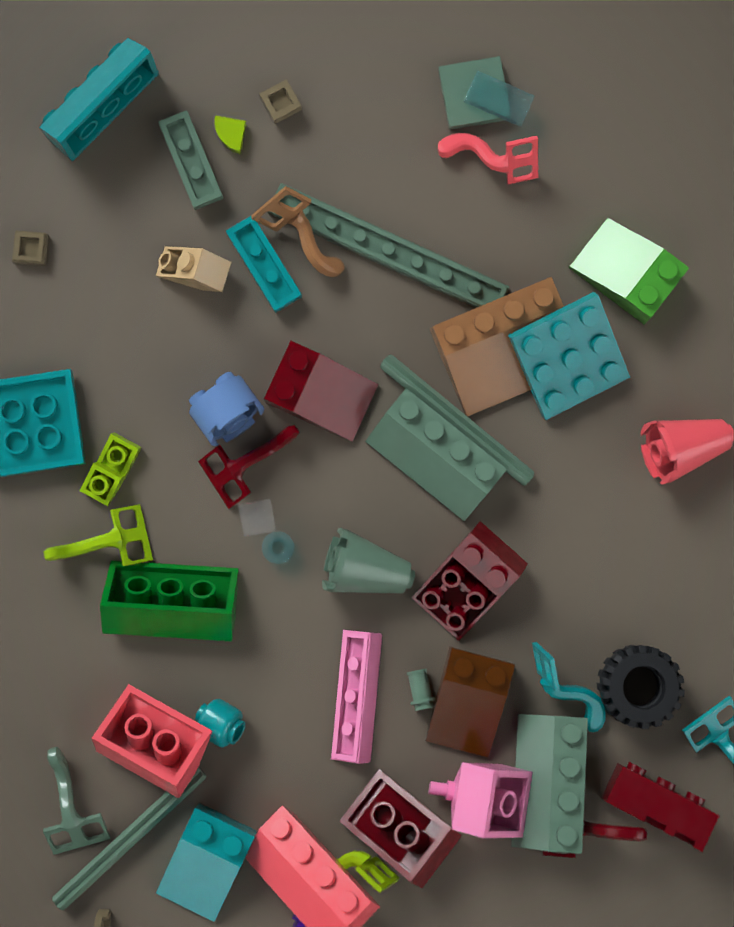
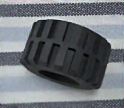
(667, 691)

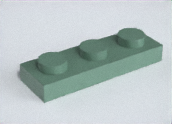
(190, 160)

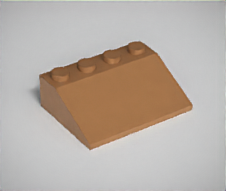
(480, 352)

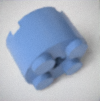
(225, 408)

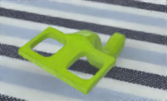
(115, 538)
(365, 862)

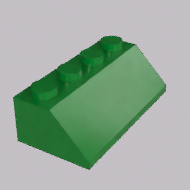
(170, 601)

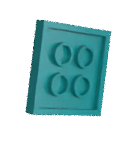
(569, 355)
(39, 423)

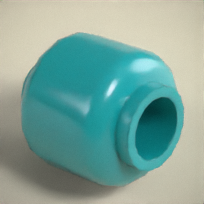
(223, 720)

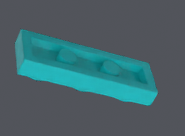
(264, 264)

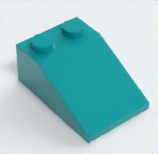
(206, 861)

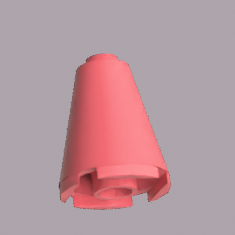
(683, 445)

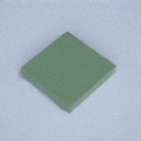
(455, 83)

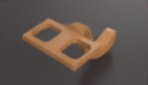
(295, 216)

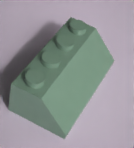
(435, 454)
(557, 757)

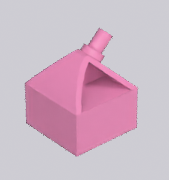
(487, 799)

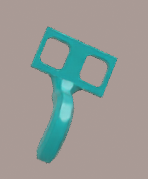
(595, 708)
(718, 732)

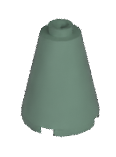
(364, 567)

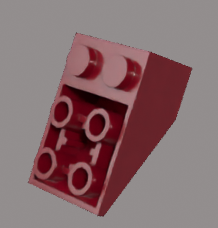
(470, 581)

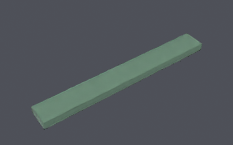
(397, 253)

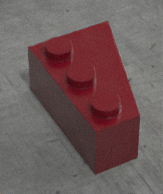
(660, 805)

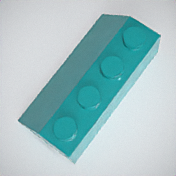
(100, 98)

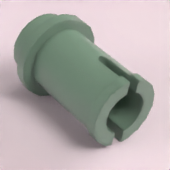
(420, 690)

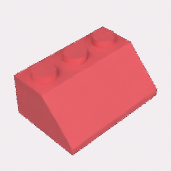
(152, 740)

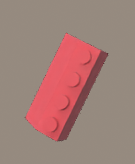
(308, 874)

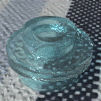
(277, 537)

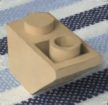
(193, 268)

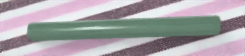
(453, 415)
(122, 844)

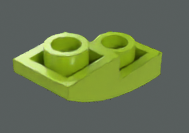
(110, 469)

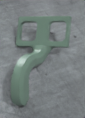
(71, 820)

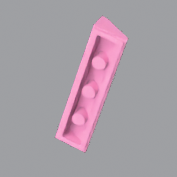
(356, 696)

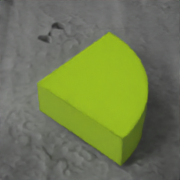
(230, 132)

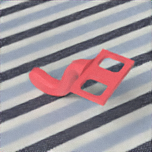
(506, 163)

